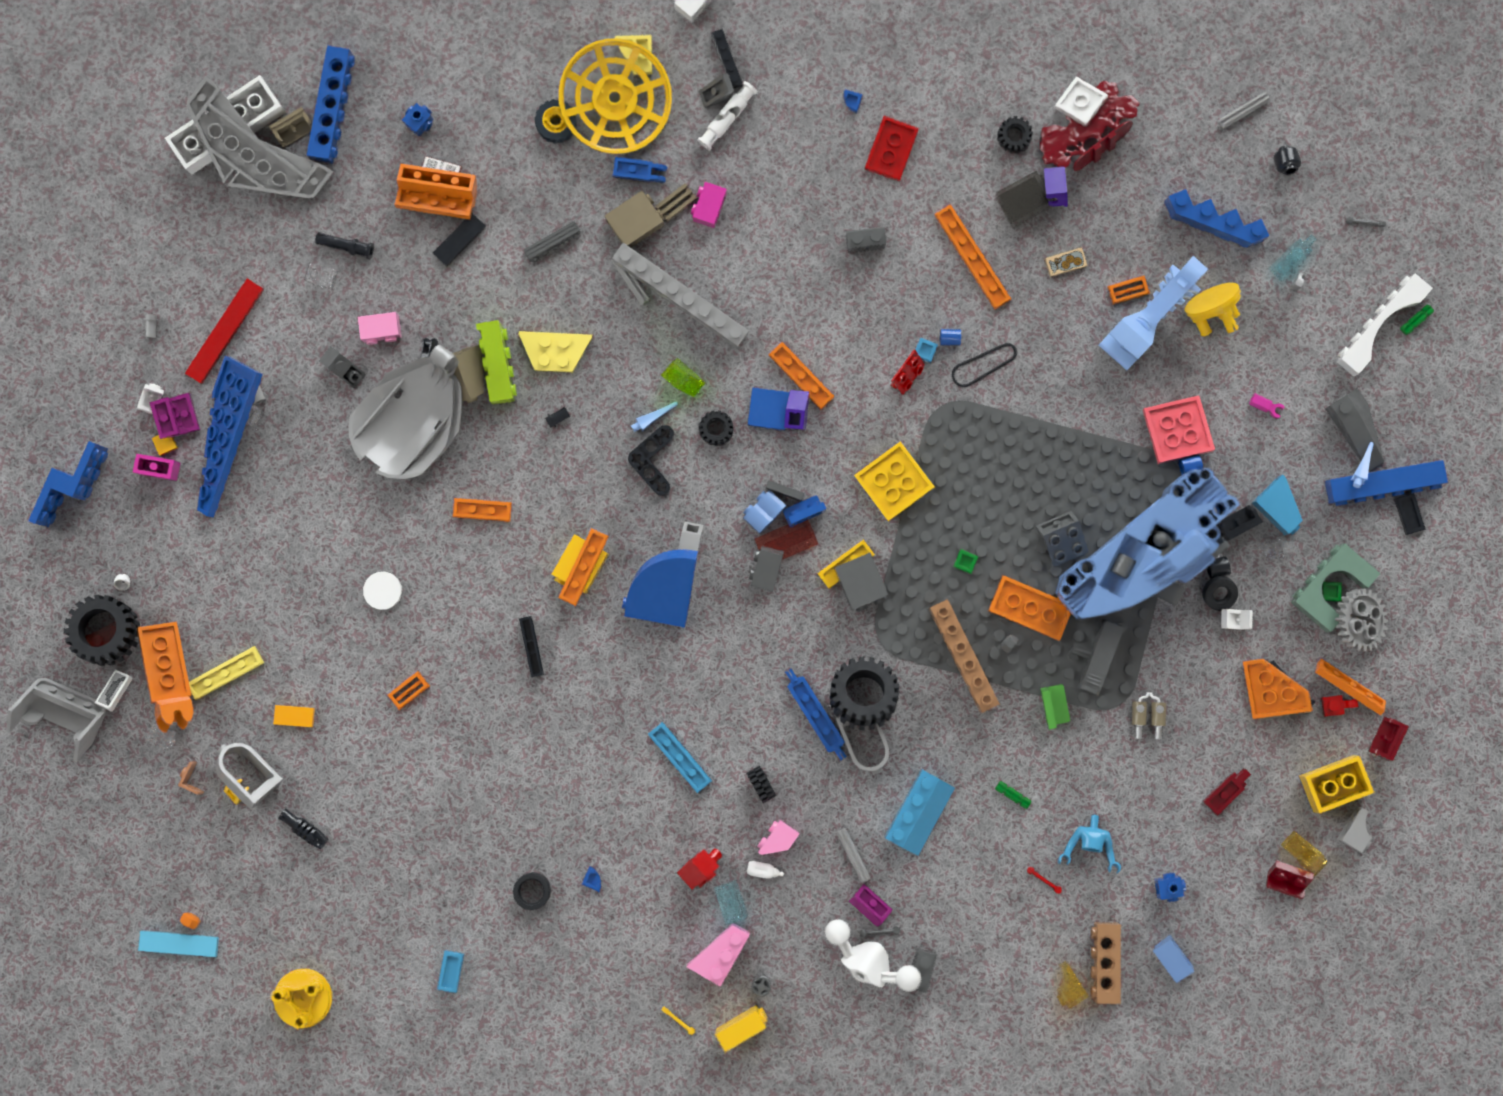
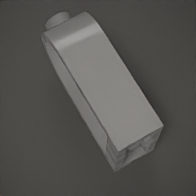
(874, 769)
(261, 792)

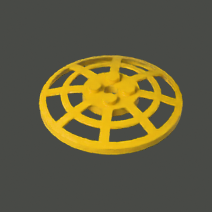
(623, 87)

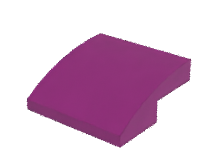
(174, 416)

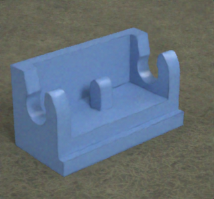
(1173, 959)

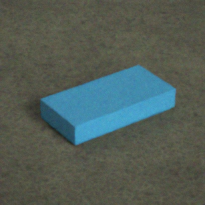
(450, 971)

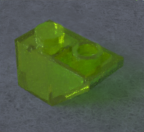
(683, 378)

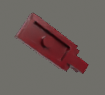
(1226, 791)

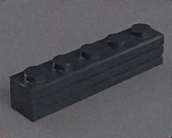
(726, 57)
(531, 646)

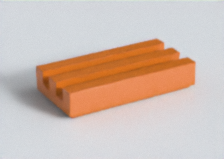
(1113, 294)
(413, 696)

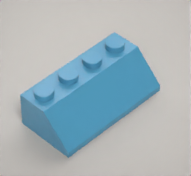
(919, 812)

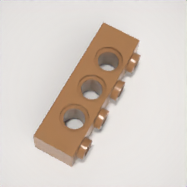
(1111, 993)

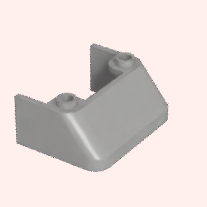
(60, 706)

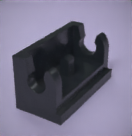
(1239, 522)

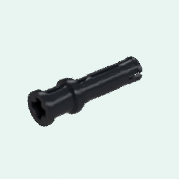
(352, 246)

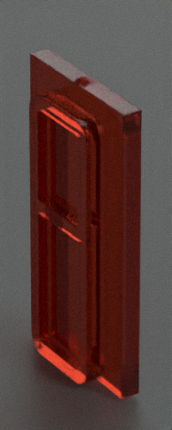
(788, 539)

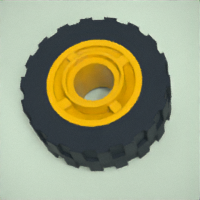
(548, 131)

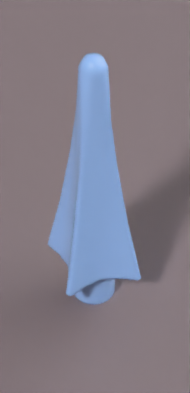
(645, 421)
(1361, 473)

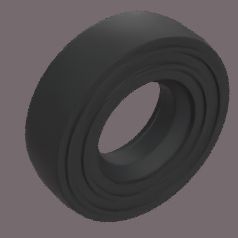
(1212, 585)

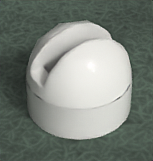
(118, 582)

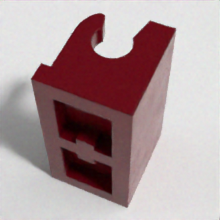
(1388, 738)

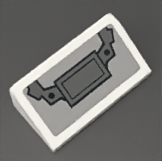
(113, 690)

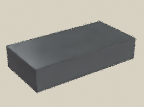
(785, 491)

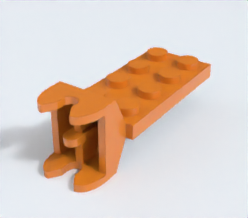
(166, 674)

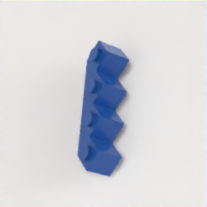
(1205, 218)

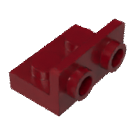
(1288, 879)

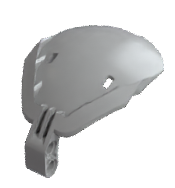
(402, 431)

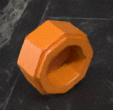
(190, 920)

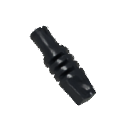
(304, 829)

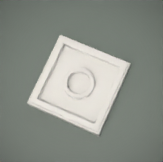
(1081, 101)

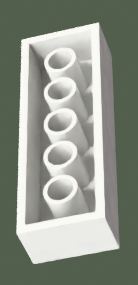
(253, 103)

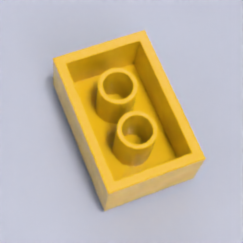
(1336, 784)

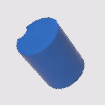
(950, 337)

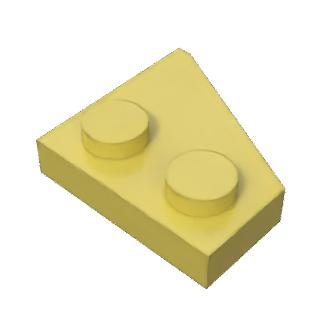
(642, 61)

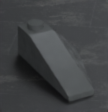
(1356, 424)

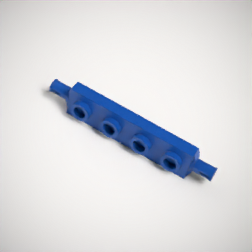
(815, 714)

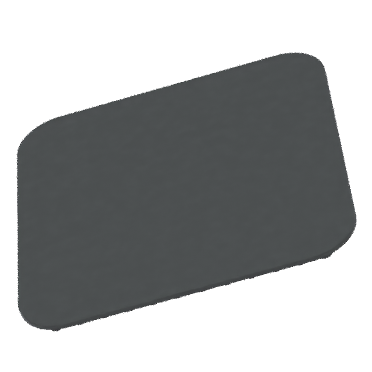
(992, 488)

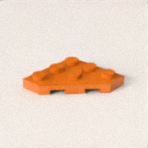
(1273, 691)

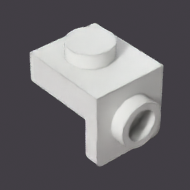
(149, 394)
(1236, 619)

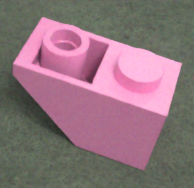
(780, 838)

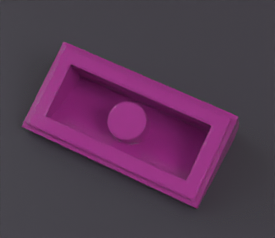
(870, 905)

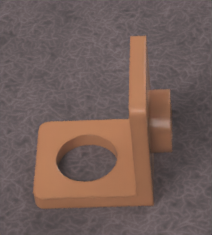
(185, 776)

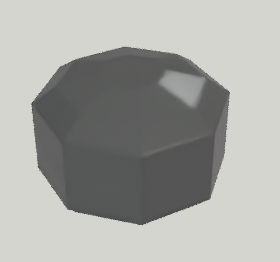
(1009, 643)

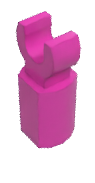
(1265, 405)

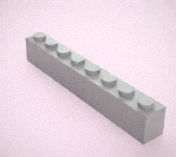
(679, 295)

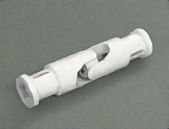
(725, 117)

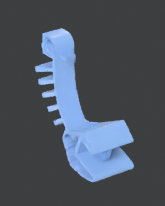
(1137, 331)

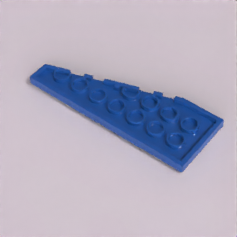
(233, 397)

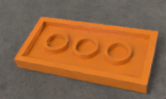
(1030, 608)

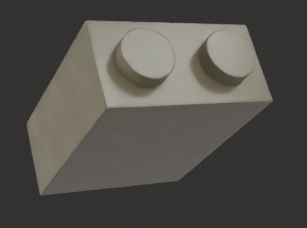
(635, 219)

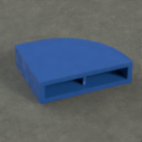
(663, 588)

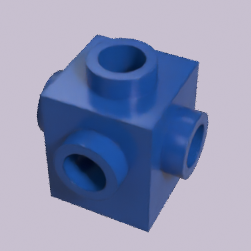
(418, 119)
(1163, 887)

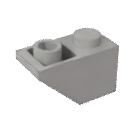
(691, 536)

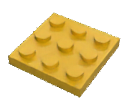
(894, 481)

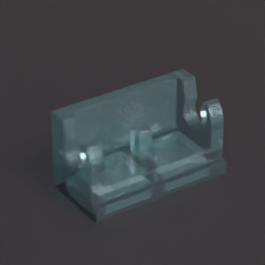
(731, 902)

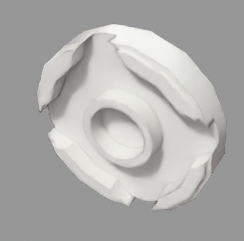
(382, 590)

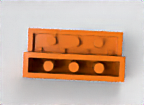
(436, 191)

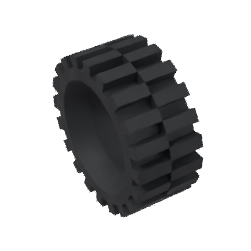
(117, 646)
(859, 714)

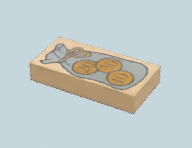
(1066, 262)

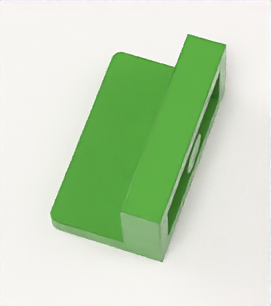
(1055, 705)

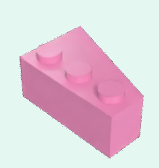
(719, 956)

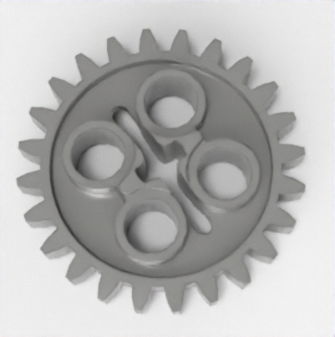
(1366, 607)

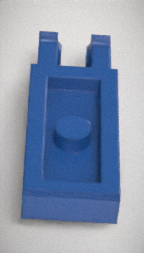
(637, 170)

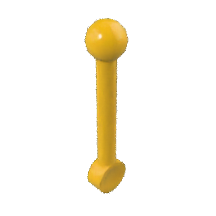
(690, 1030)

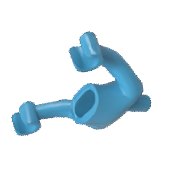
(1093, 841)

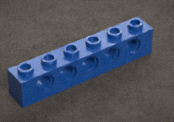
(334, 57)

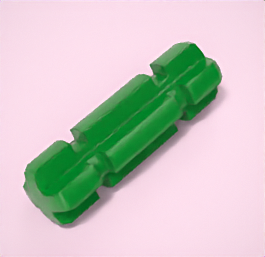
(1417, 319)
(1013, 795)

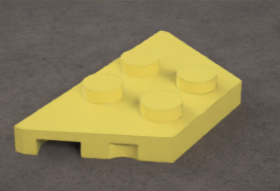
(554, 350)

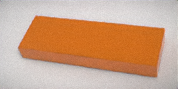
(482, 509)

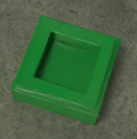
(965, 561)
(1332, 591)

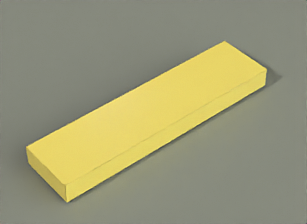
(225, 673)

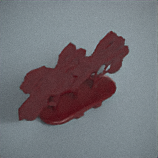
(1057, 138)

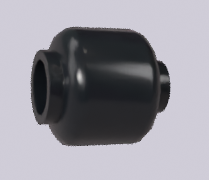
(1287, 160)

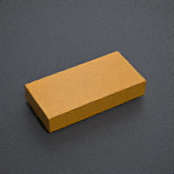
(294, 716)

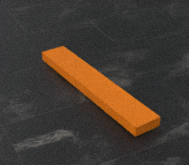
(972, 257)

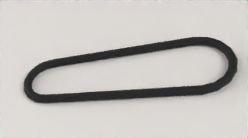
(987, 373)

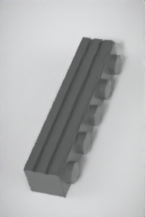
(552, 241)

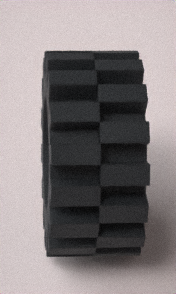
(1011, 145)
(708, 419)
(761, 784)

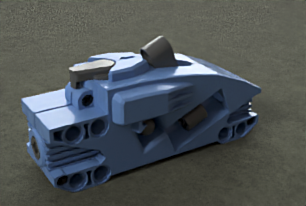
(1131, 571)

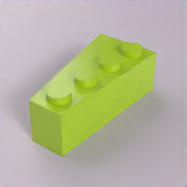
(496, 362)

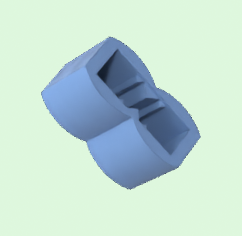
(764, 511)

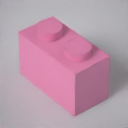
(379, 327)

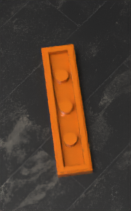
(801, 375)
(583, 567)
(1350, 686)

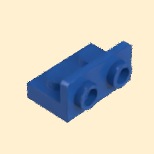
(804, 511)

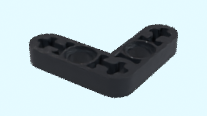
(647, 455)

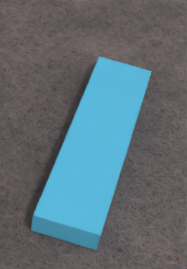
(178, 943)

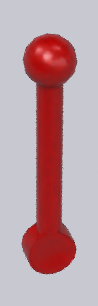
(1057, 889)

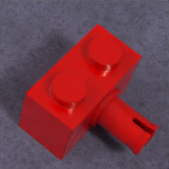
(700, 868)

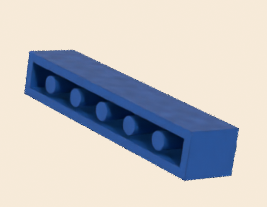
(1388, 481)

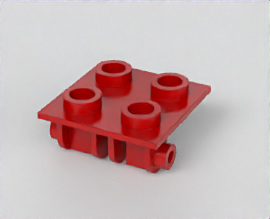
(908, 372)

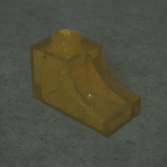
(1304, 853)
(1071, 990)

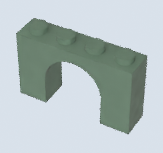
(1310, 598)

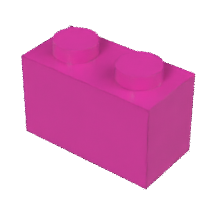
(709, 204)
(156, 467)

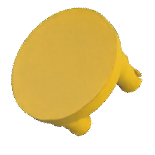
(1213, 302)
(302, 998)

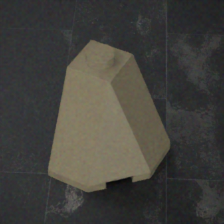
(470, 372)

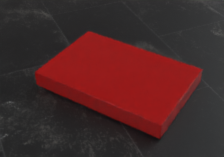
(891, 148)

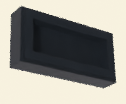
(1409, 514)

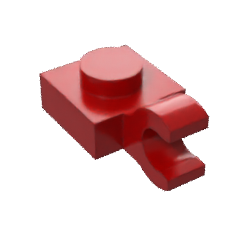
(1335, 705)

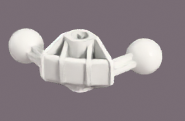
(869, 960)

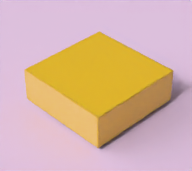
(165, 445)

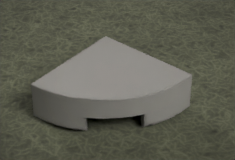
(1298, 281)

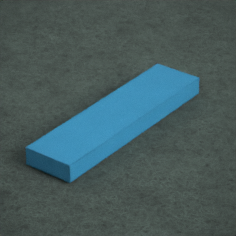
(679, 757)

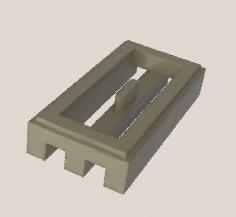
(688, 193)

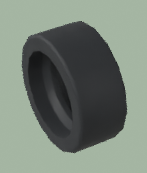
(517, 891)

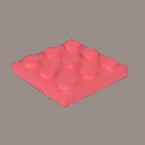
(1178, 429)

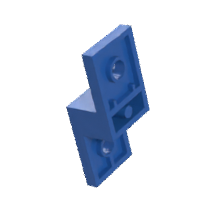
(74, 485)

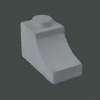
(1355, 832)

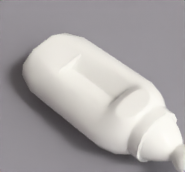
(763, 870)

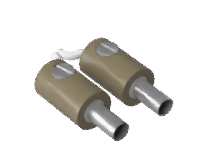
(1139, 715)

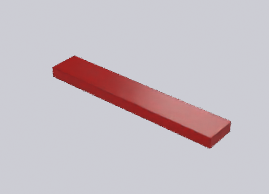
(224, 331)

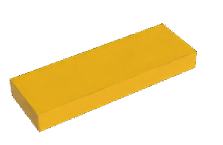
(829, 575)

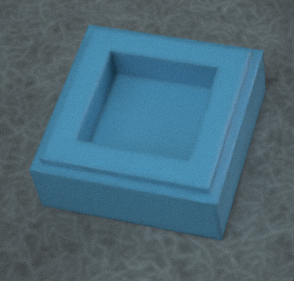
(926, 349)

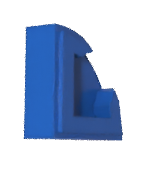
(852, 100)
(592, 879)

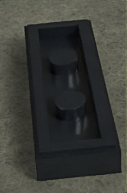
(459, 239)

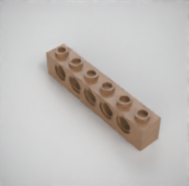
(964, 656)

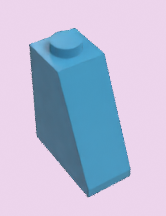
(1279, 506)

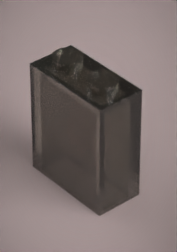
(1024, 199)

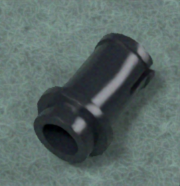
(557, 417)

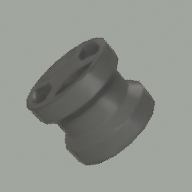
(761, 989)

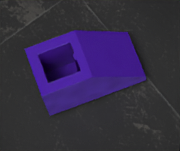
(797, 410)

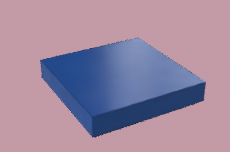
(768, 408)

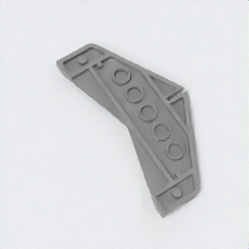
(237, 148)

